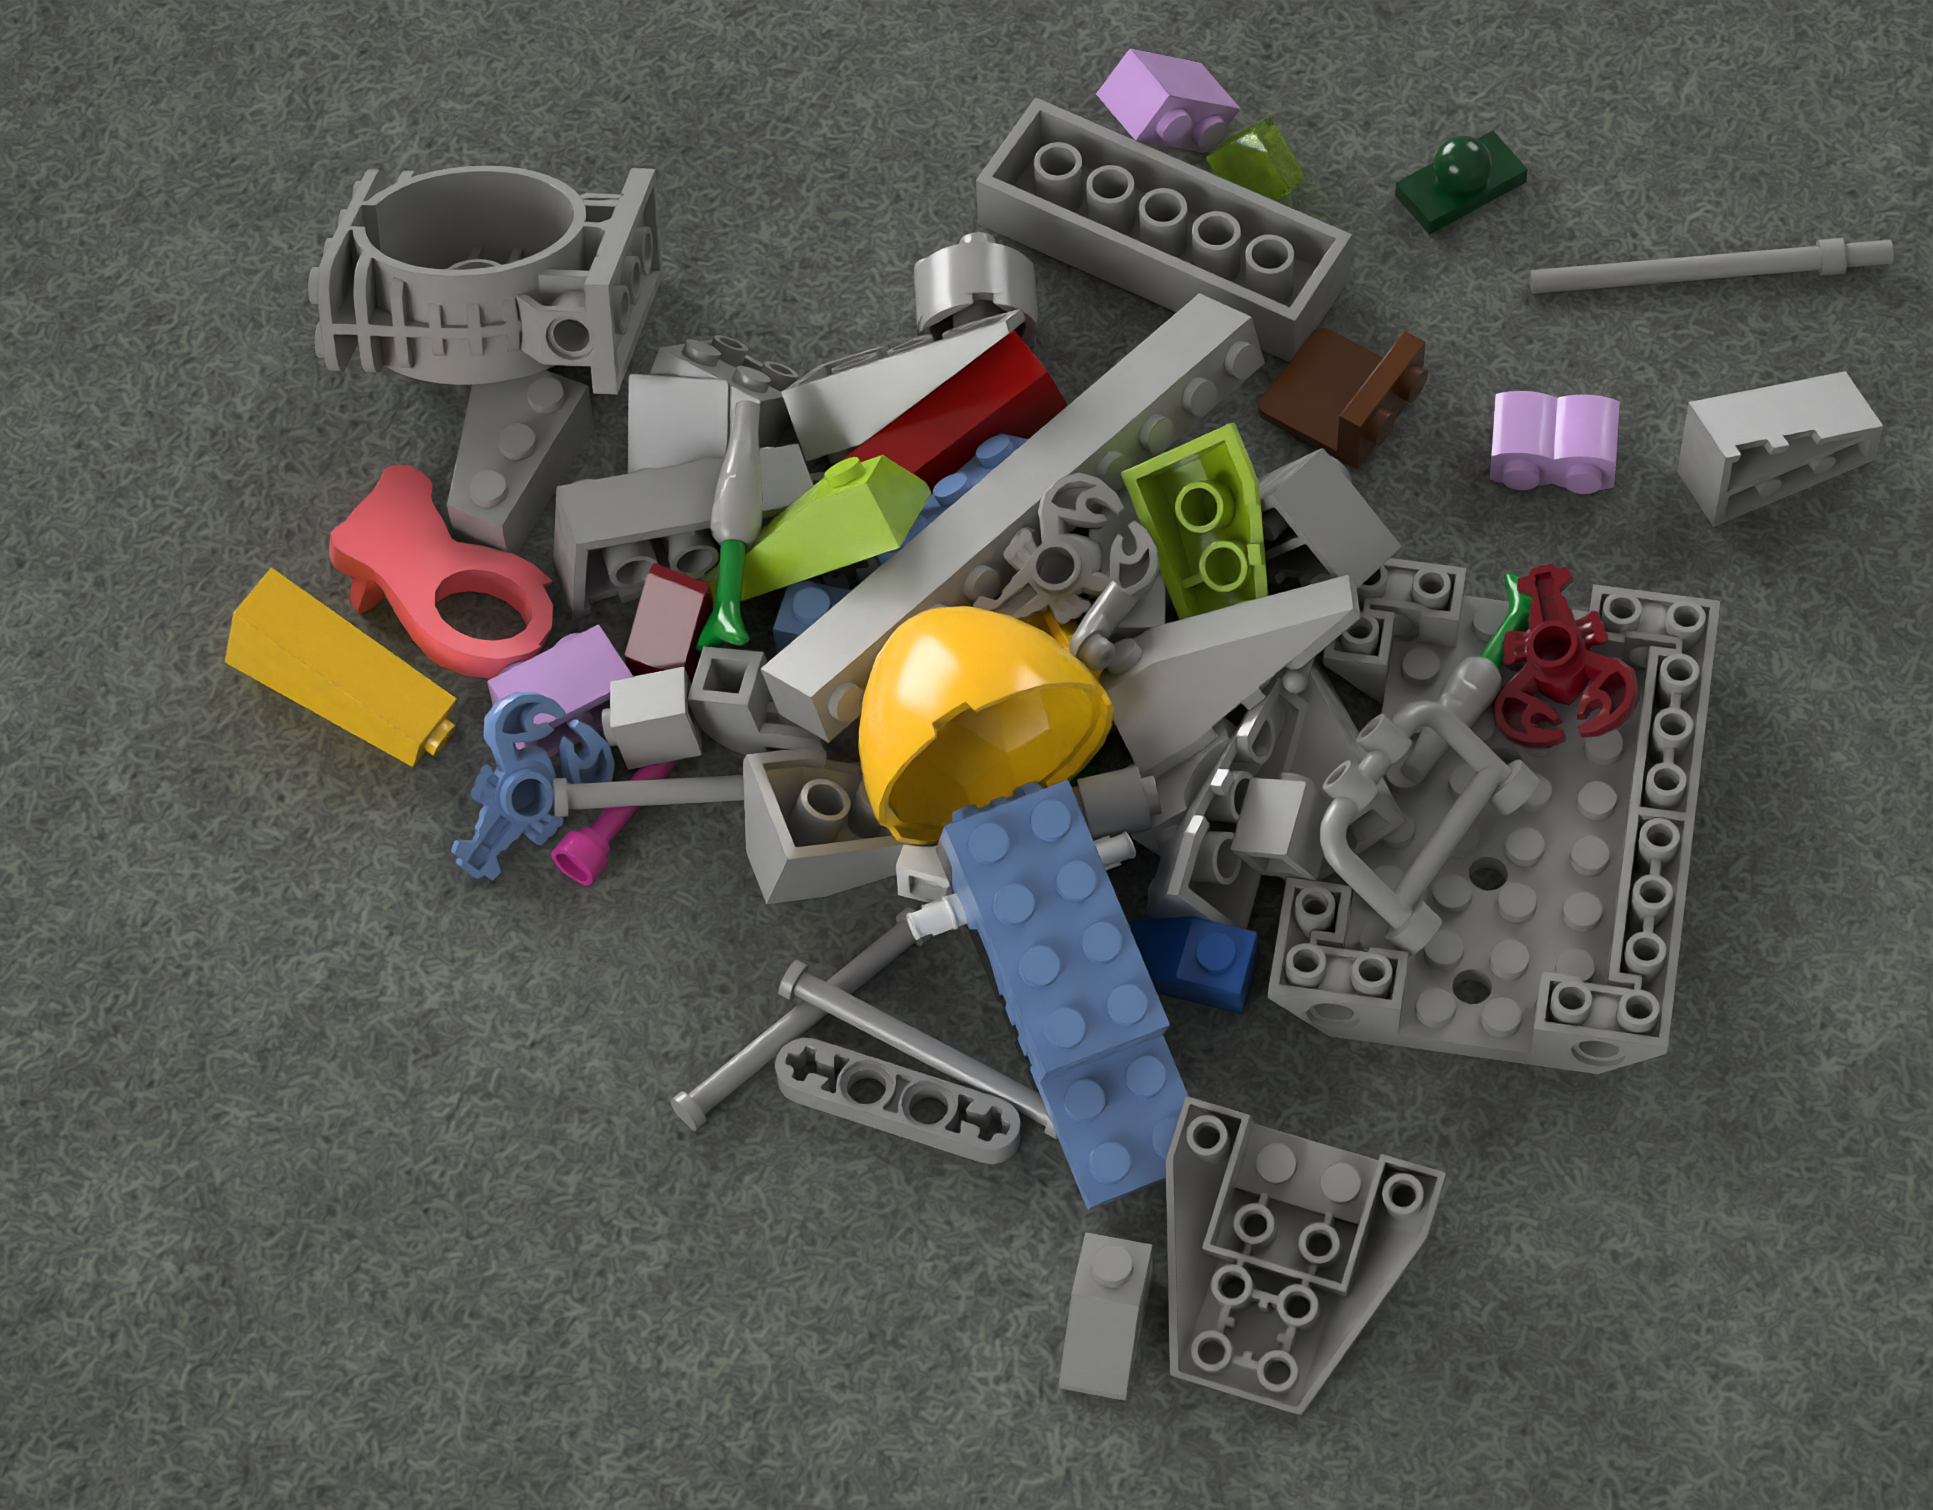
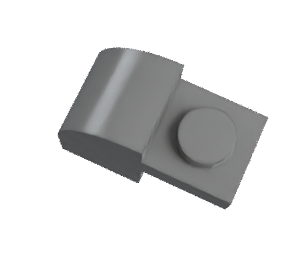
(737, 707)

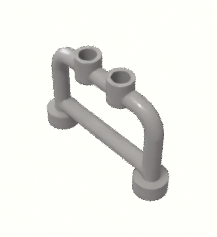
(1355, 787)

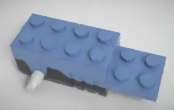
(1067, 979)

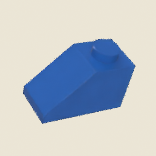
(1199, 960)

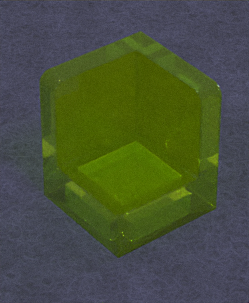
(1258, 160)

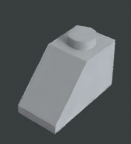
(1106, 1315)

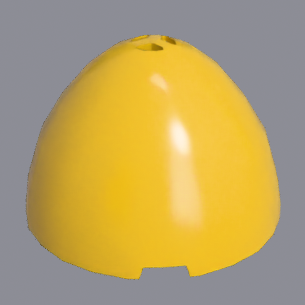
(970, 712)

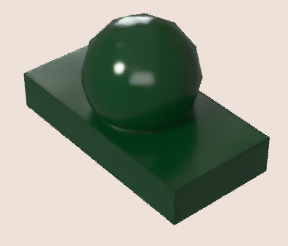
(1460, 180)

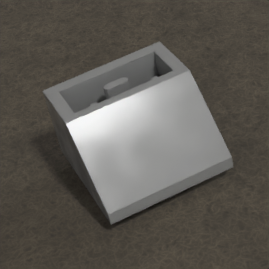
(747, 379)

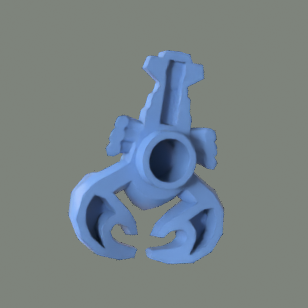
(522, 786)

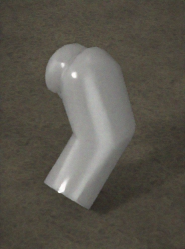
(1091, 638)

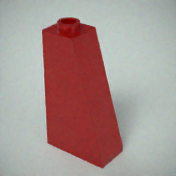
(992, 395)

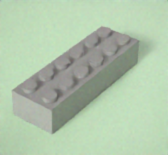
(1161, 226)

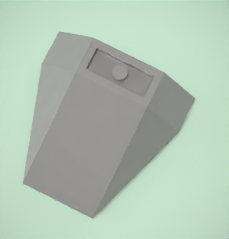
(1280, 1252)

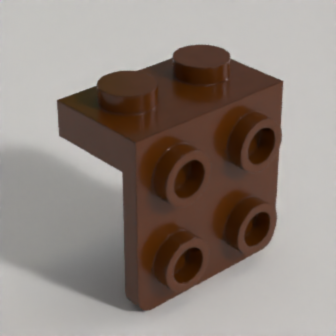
(1344, 393)

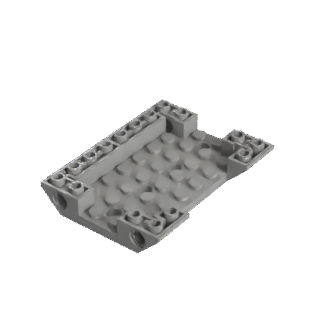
(1592, 862)

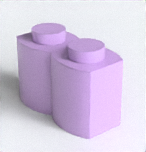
(1554, 441)

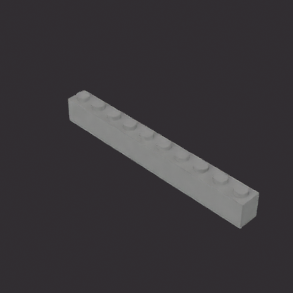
(960, 556)

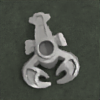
(1071, 563)

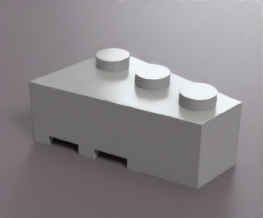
(1774, 442)
(514, 455)
(1320, 524)

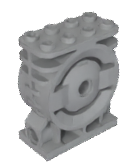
(488, 276)

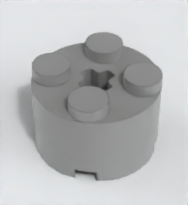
(974, 284)

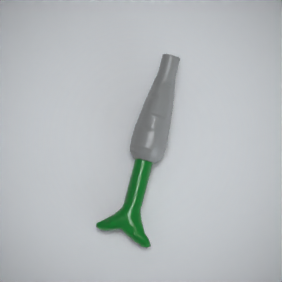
(735, 525)
(1470, 686)

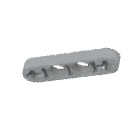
(902, 1091)

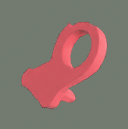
(404, 551)

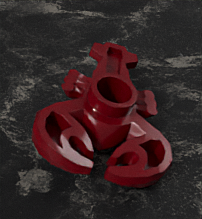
(1560, 668)

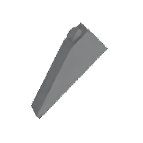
(860, 394)
(1196, 670)
(812, 826)
(1197, 867)

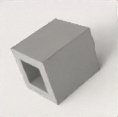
(652, 719)
(1281, 827)

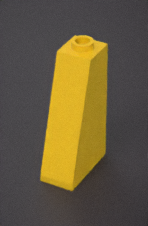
(337, 671)

